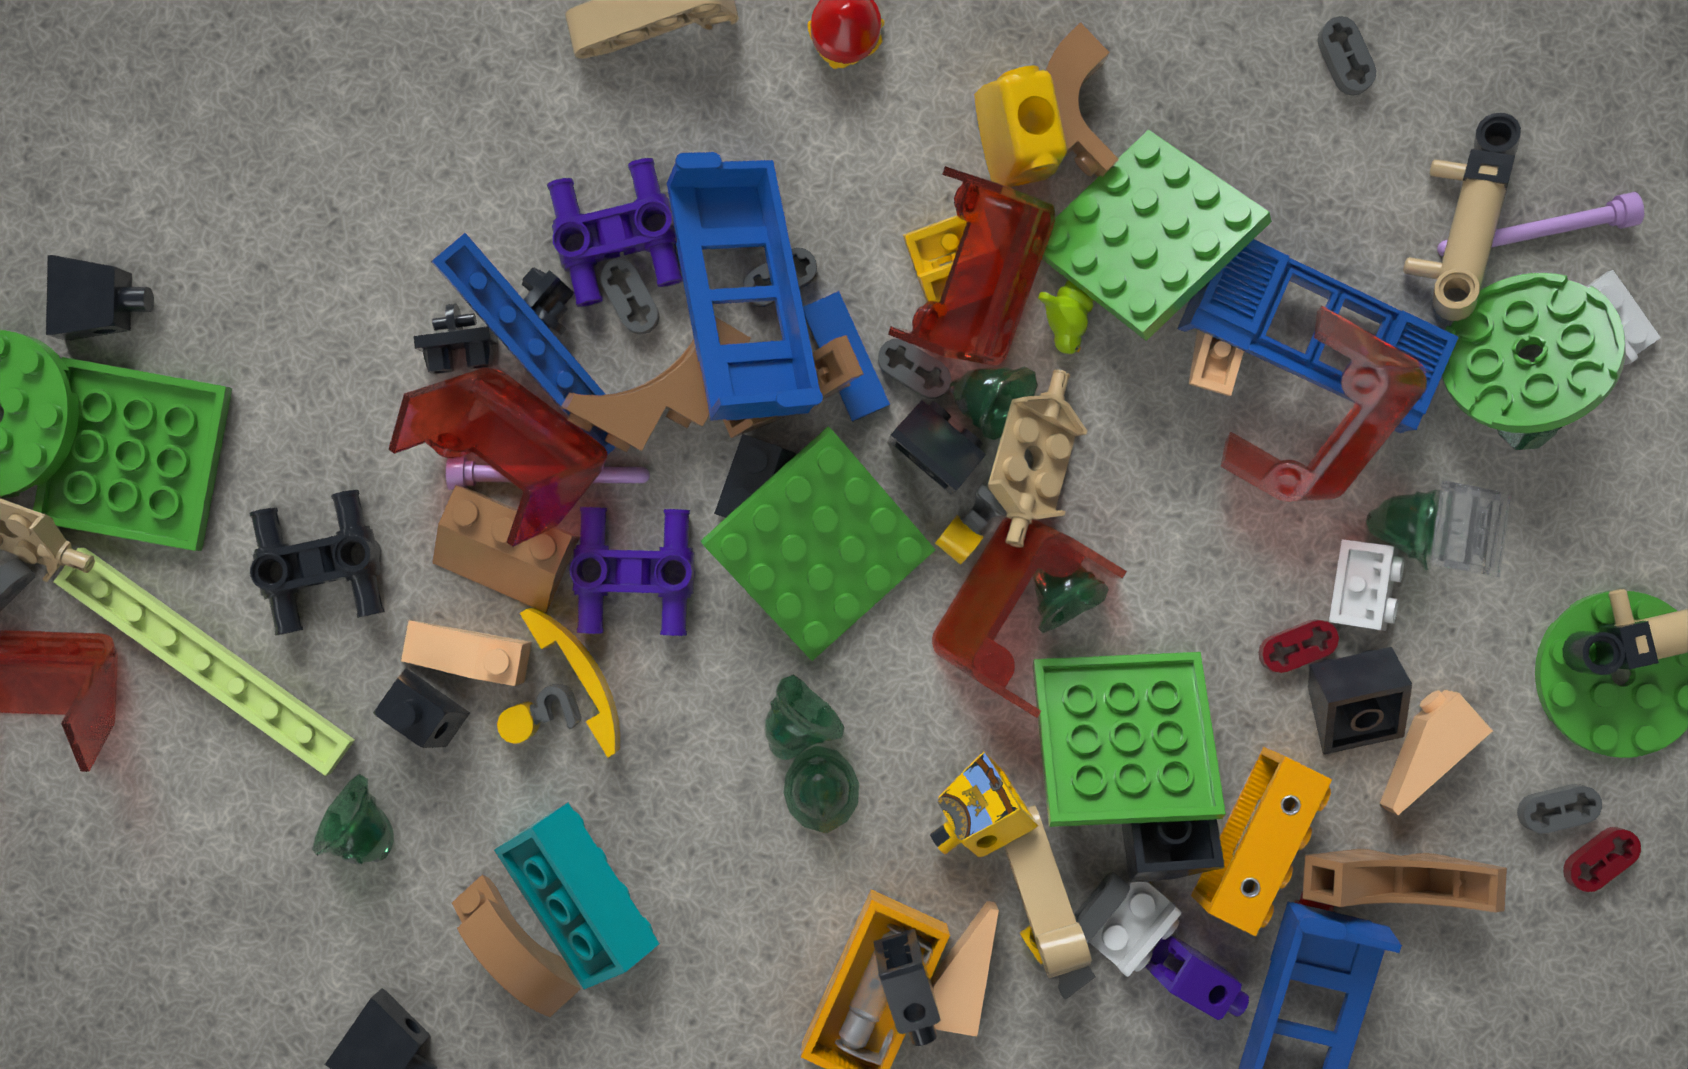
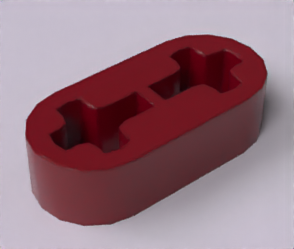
(1301, 655)
(1609, 866)

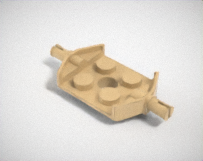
(1048, 430)
(38, 540)

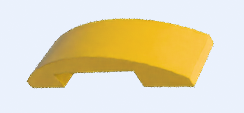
(549, 631)

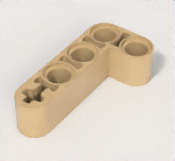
(614, 24)
(1046, 902)

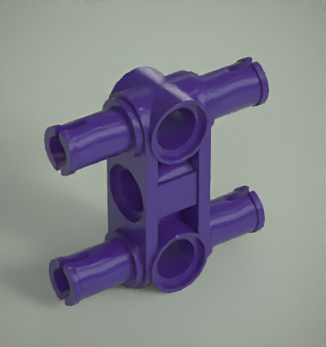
(614, 231)
(633, 571)

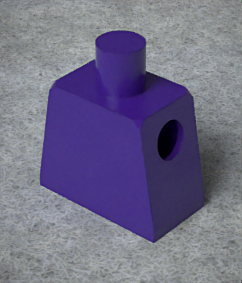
(1199, 980)

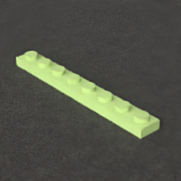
(207, 663)

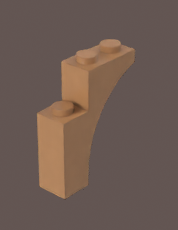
(634, 413)
(1418, 878)

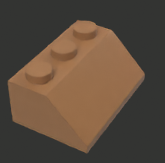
(474, 545)

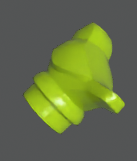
(1067, 316)

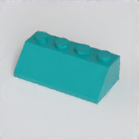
(577, 897)

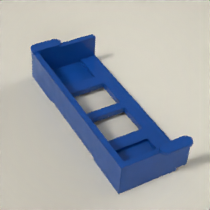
(741, 208)
(1245, 297)
(1324, 952)

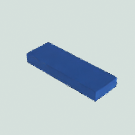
(830, 320)

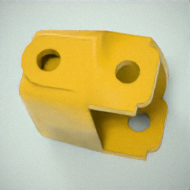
(1020, 126)

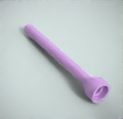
(1623, 211)
(466, 473)

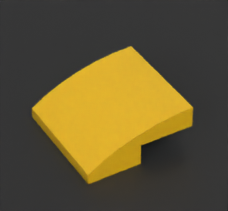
(930, 244)

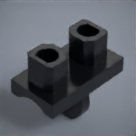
(547, 297)
(438, 346)

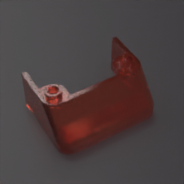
(988, 275)
(1385, 389)
(513, 434)
(990, 594)
(66, 677)

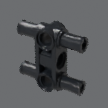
(316, 562)

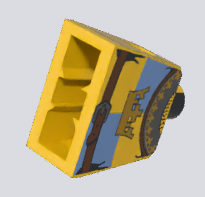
(982, 810)

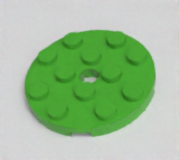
(1569, 378)
(38, 413)
(1595, 710)

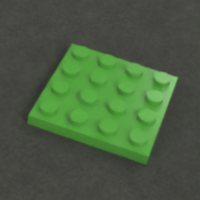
(1151, 233)
(139, 456)
(818, 544)
(1127, 739)

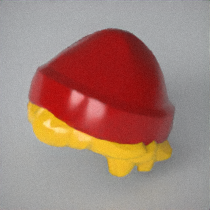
(845, 30)

